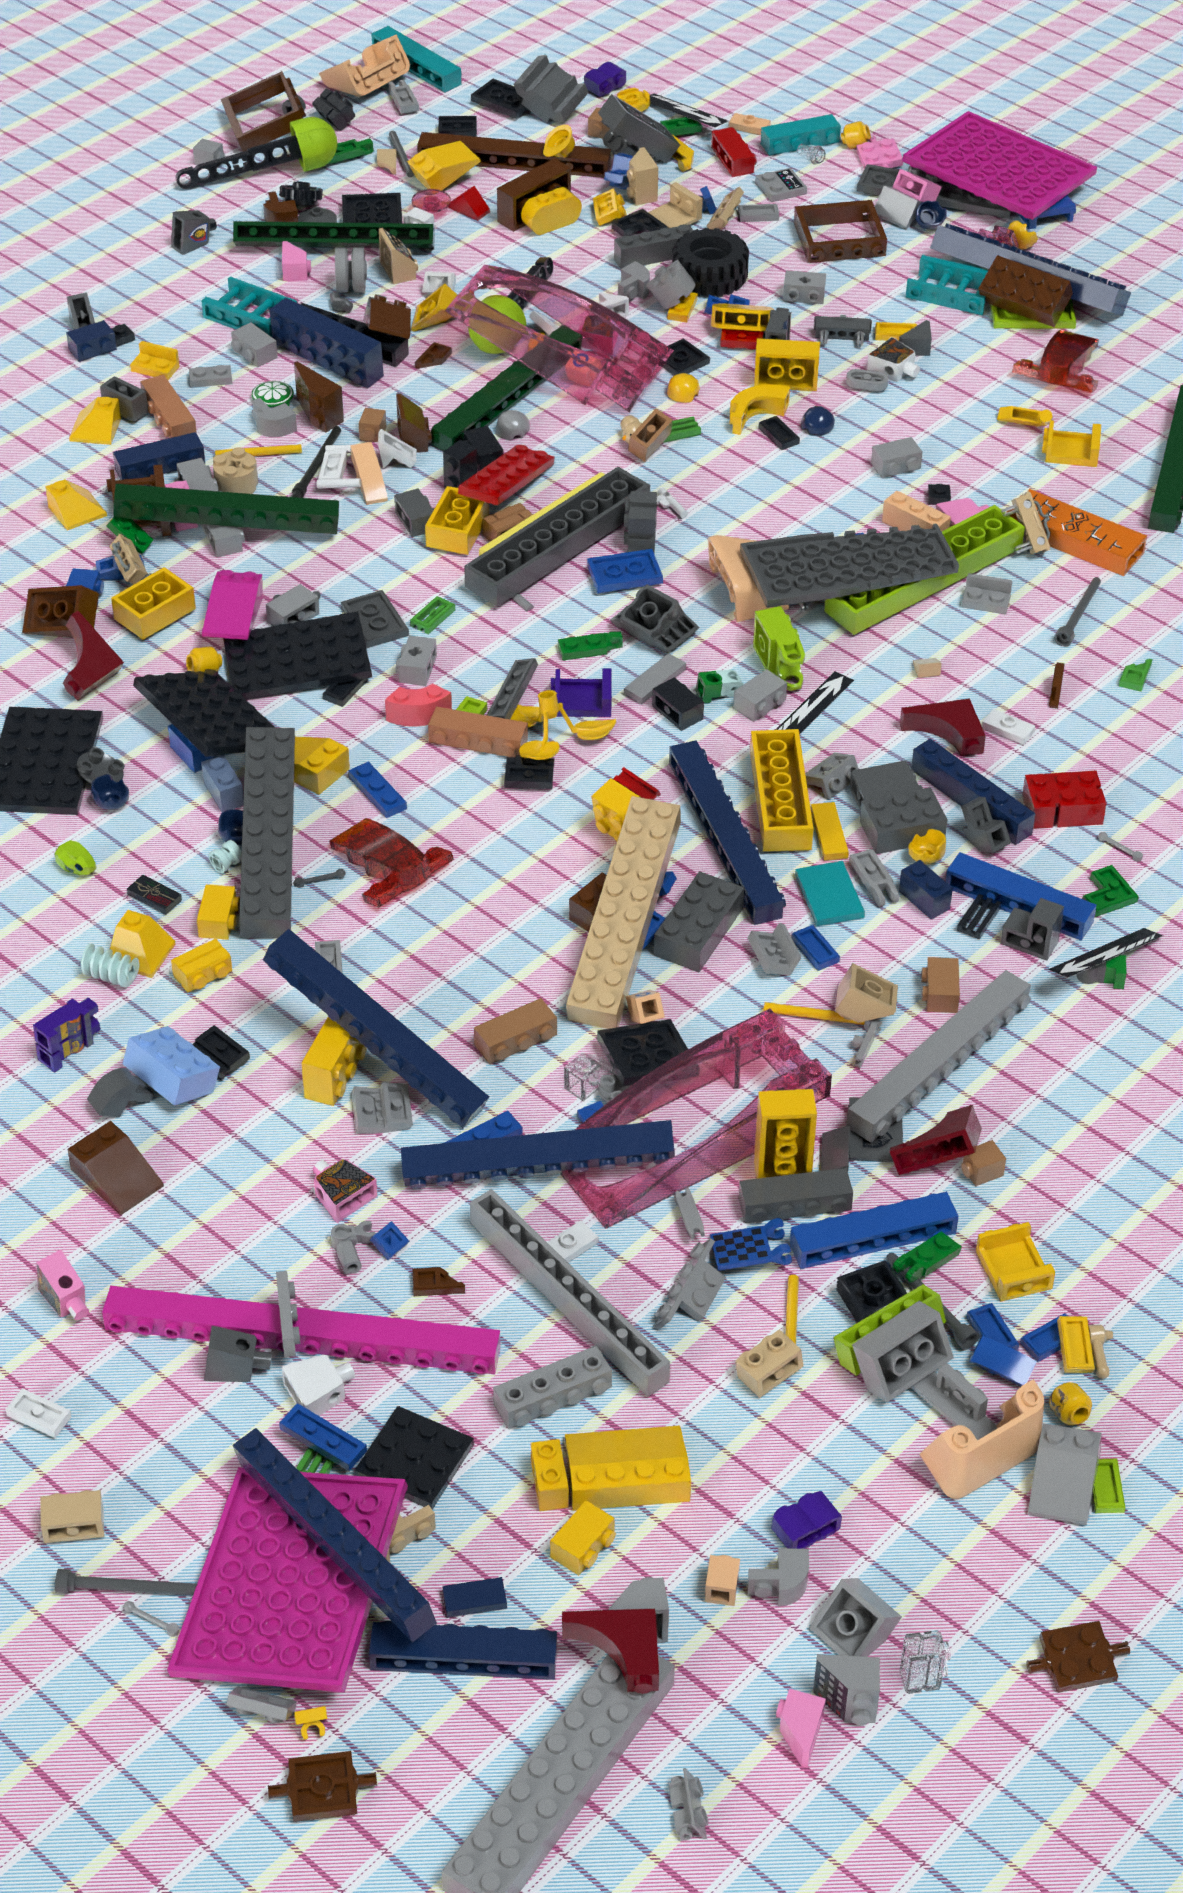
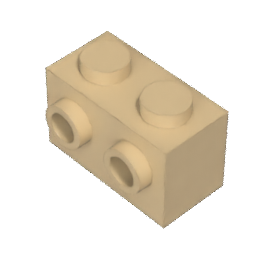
(769, 1363)
(72, 1516)

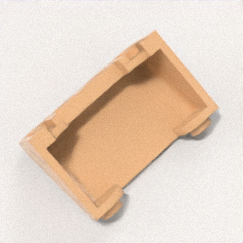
(382, 62)
(728, 560)
(965, 1464)

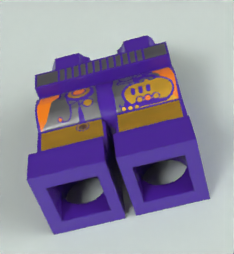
(65, 1032)

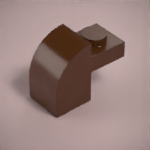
(279, 211)

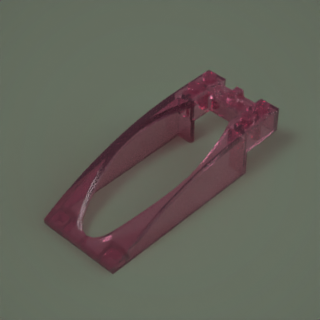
(561, 364)
(691, 1070)

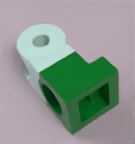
(717, 684)

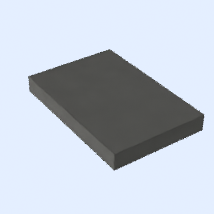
(377, 617)

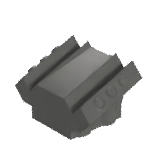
(549, 90)
(655, 620)

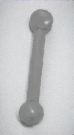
(1137, 856)
(172, 1628)

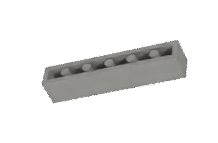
(223, 539)

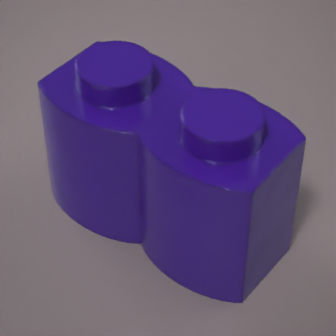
(605, 79)
(806, 1521)

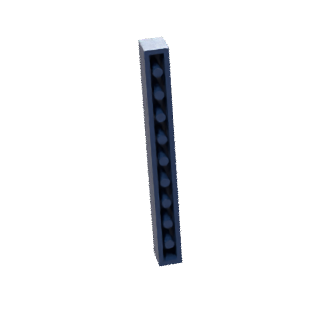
(726, 832)
(375, 1028)
(537, 1153)
(335, 1535)

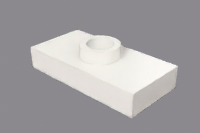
(1008, 726)
(574, 1241)

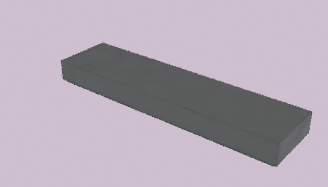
(513, 688)

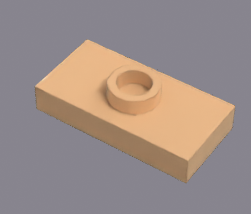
(748, 123)

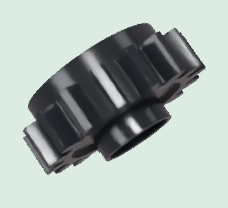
(301, 193)

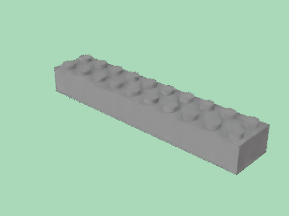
(554, 1783)

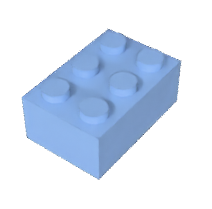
(171, 1065)

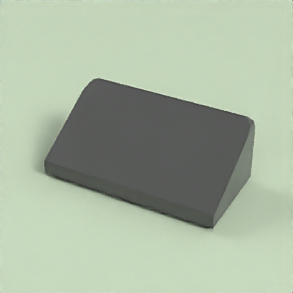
(835, 1149)

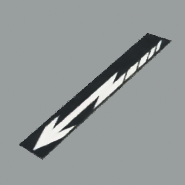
(686, 111)
(816, 702)
(1105, 952)

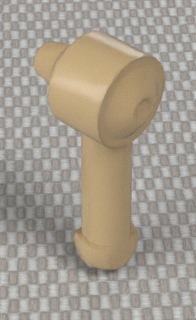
(1098, 1337)

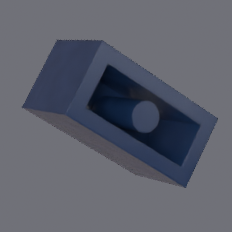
(91, 340)
(925, 889)

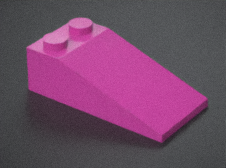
(233, 605)

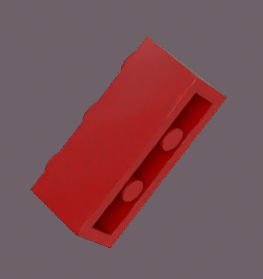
(733, 152)

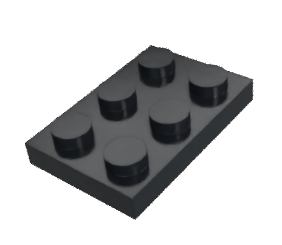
(500, 98)

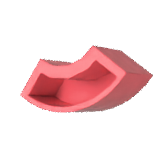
(416, 706)

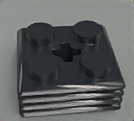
(869, 1289)

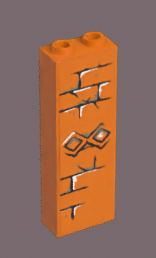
(1089, 535)

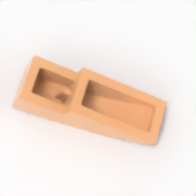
(368, 470)

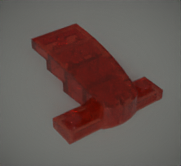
(1062, 361)
(388, 858)

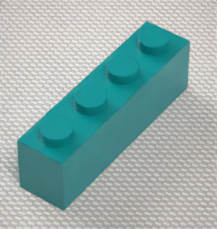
(810, 131)

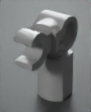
(343, 1241)

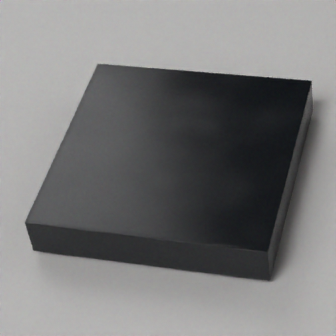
(685, 358)

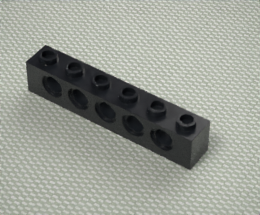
(393, 347)

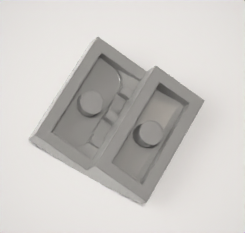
(382, 1109)

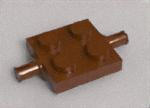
(1078, 1656)
(322, 1786)

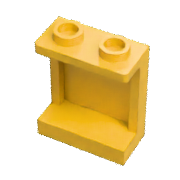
(1072, 447)
(1013, 1262)

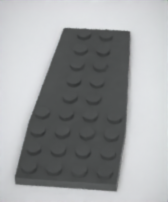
(831, 567)

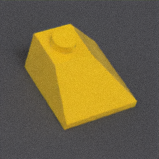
(432, 309)
(97, 422)
(73, 504)
(142, 939)

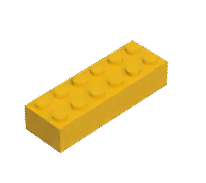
(781, 790)

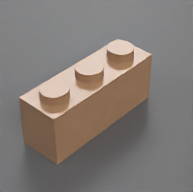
(515, 1031)

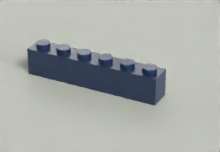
(965, 784)
(465, 1651)

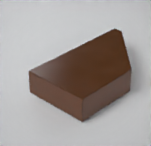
(433, 356)
(1056, 685)
(435, 1282)

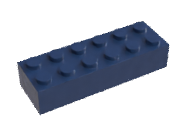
(327, 342)

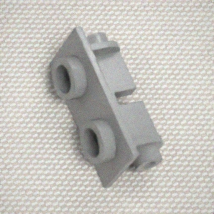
(693, 1817)

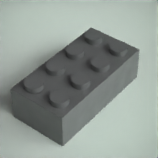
(638, 129)
(698, 921)

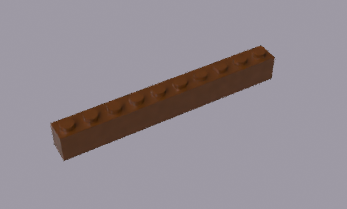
(522, 154)

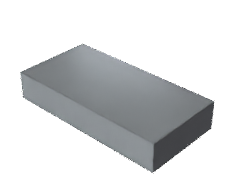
(758, 212)

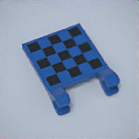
(750, 1246)

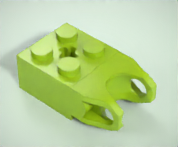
(779, 645)

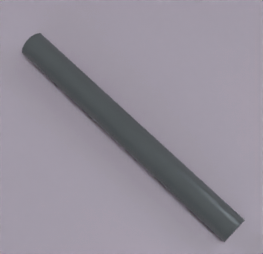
(401, 153)

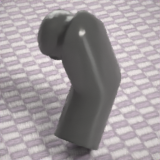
(340, 304)

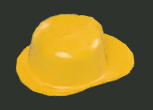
(559, 142)

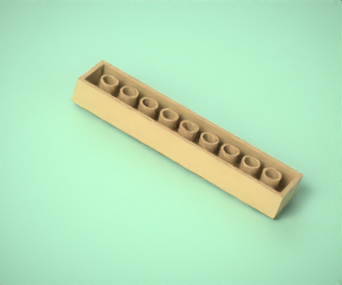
(623, 913)

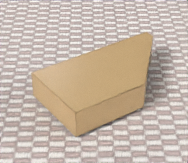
(387, 159)

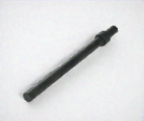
(301, 488)

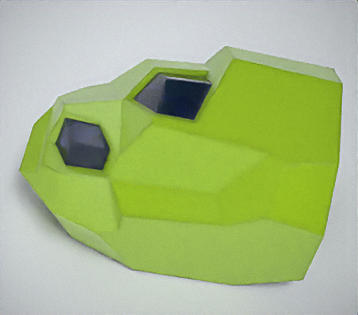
(75, 858)

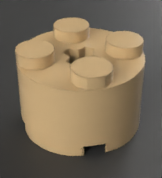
(236, 471)

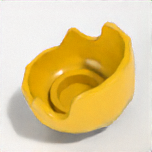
(1024, 238)
(683, 388)
(929, 847)

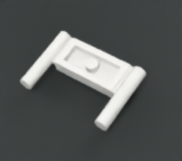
(333, 468)

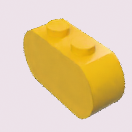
(551, 211)
(740, 316)

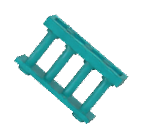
(948, 272)
(236, 316)

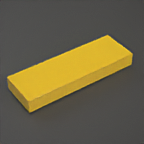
(829, 831)

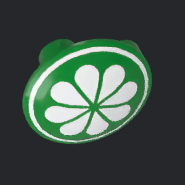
(273, 393)

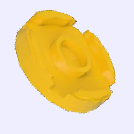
(635, 98)

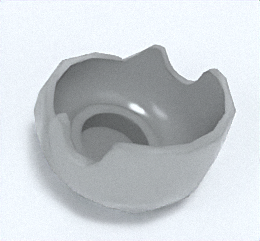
(512, 424)

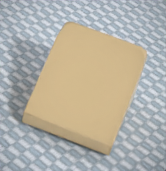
(927, 667)

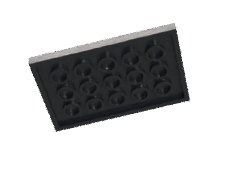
(298, 656)
(203, 709)
(41, 758)

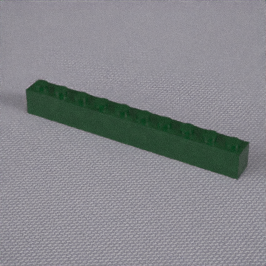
(330, 234)
(495, 397)
(1169, 489)
(226, 509)

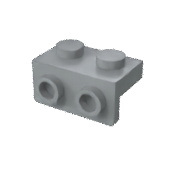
(775, 950)

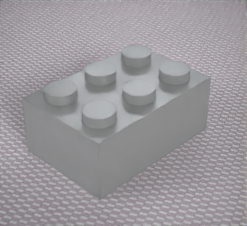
(903, 1351)

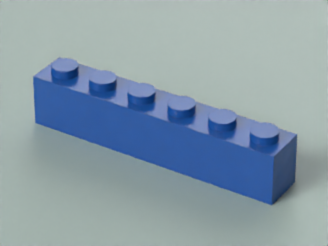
(975, 877)
(873, 1230)

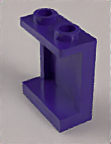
(584, 696)

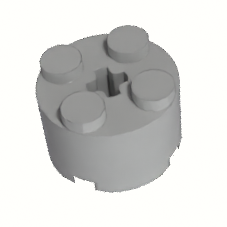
(671, 284)

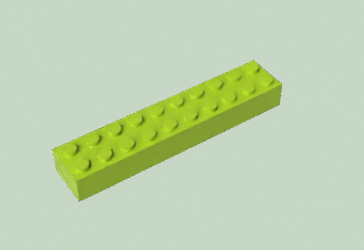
(975, 545)

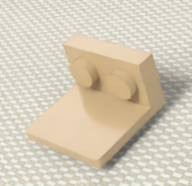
(682, 209)

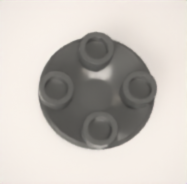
(97, 763)

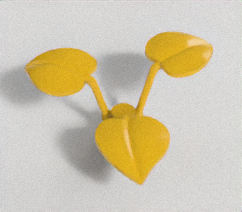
(547, 710)

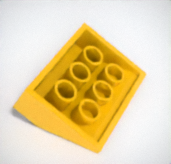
(628, 1467)

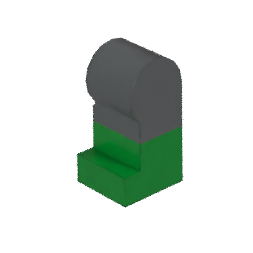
(1109, 972)

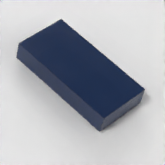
(474, 1597)

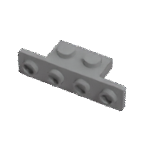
(694, 1289)
(956, 1400)

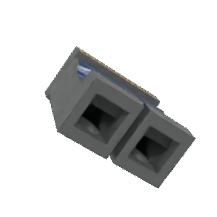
(779, 324)

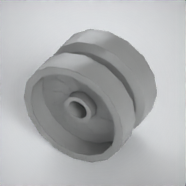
(350, 270)

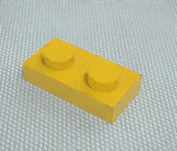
(683, 310)

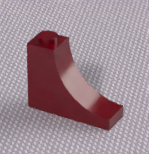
(95, 658)
(950, 720)
(949, 1139)
(625, 1636)

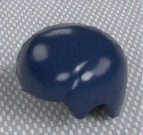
(930, 215)
(818, 420)
(109, 793)
(231, 826)

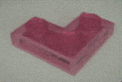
(1001, 234)

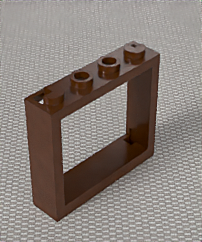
(254, 95)
(838, 214)

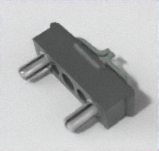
(842, 328)

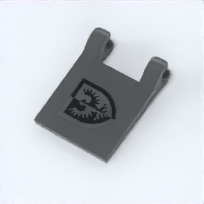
(879, 1149)

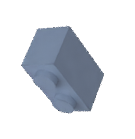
(222, 783)

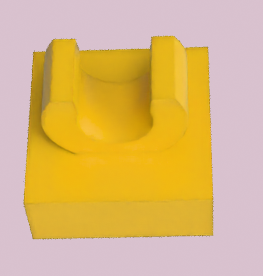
(311, 1717)

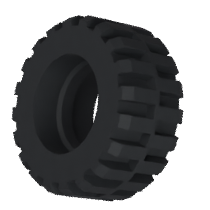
(713, 260)

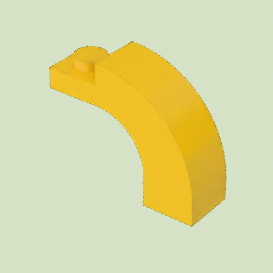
(758, 400)

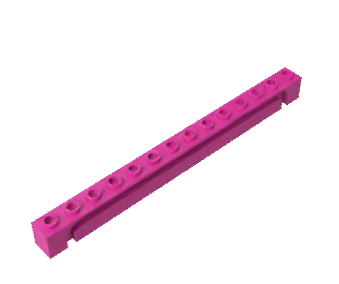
(319, 1330)

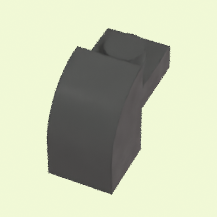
(981, 829)
(115, 1091)

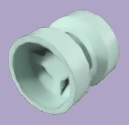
(223, 858)

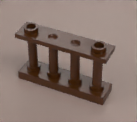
(156, 480)

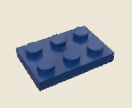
(624, 570)

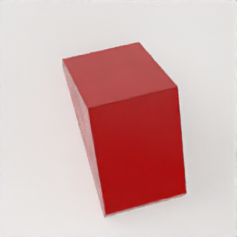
(470, 204)

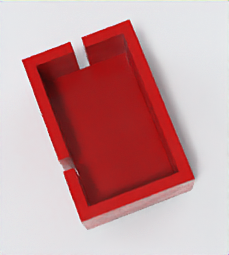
(1075, 794)

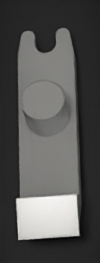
(864, 1044)
(689, 1213)

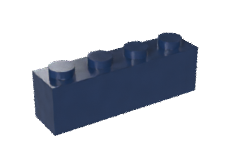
(139, 460)

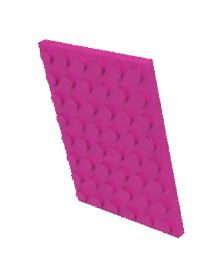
(999, 164)
(273, 1599)

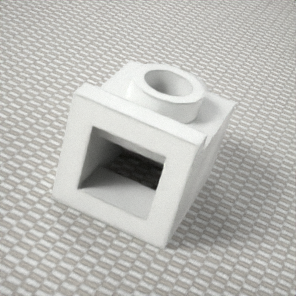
(418, 216)

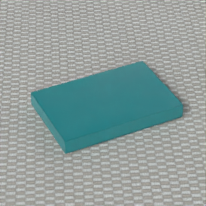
(829, 893)

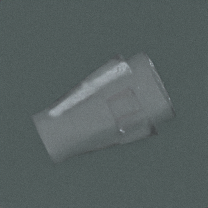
(812, 153)

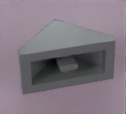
(80, 310)
(918, 339)

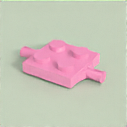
(880, 153)

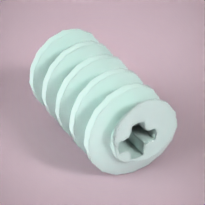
(109, 966)

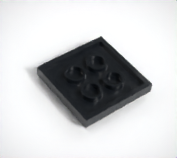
(372, 208)
(640, 1048)
(418, 1452)

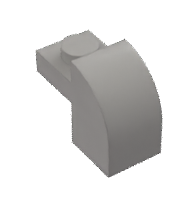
(634, 281)
(275, 421)
(786, 1581)

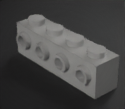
(552, 1387)

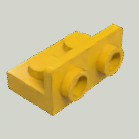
(608, 207)
(155, 360)

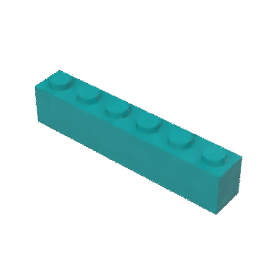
(424, 62)

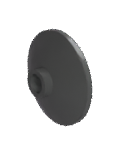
(317, 214)

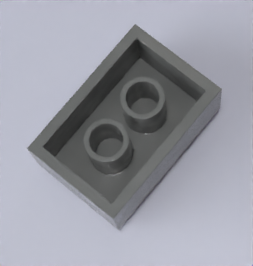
(897, 818)

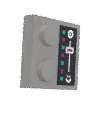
(781, 184)

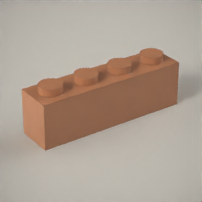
(167, 407)
(477, 732)

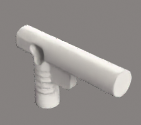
(666, 500)

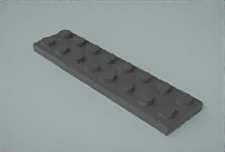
(950, 195)

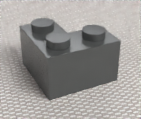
(1036, 931)

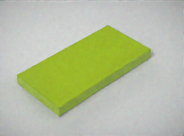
(1007, 319)

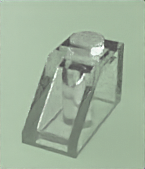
(584, 1075)

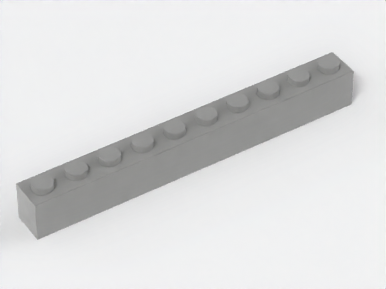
(938, 1056)
(570, 1293)

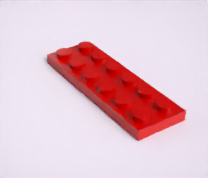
(506, 475)

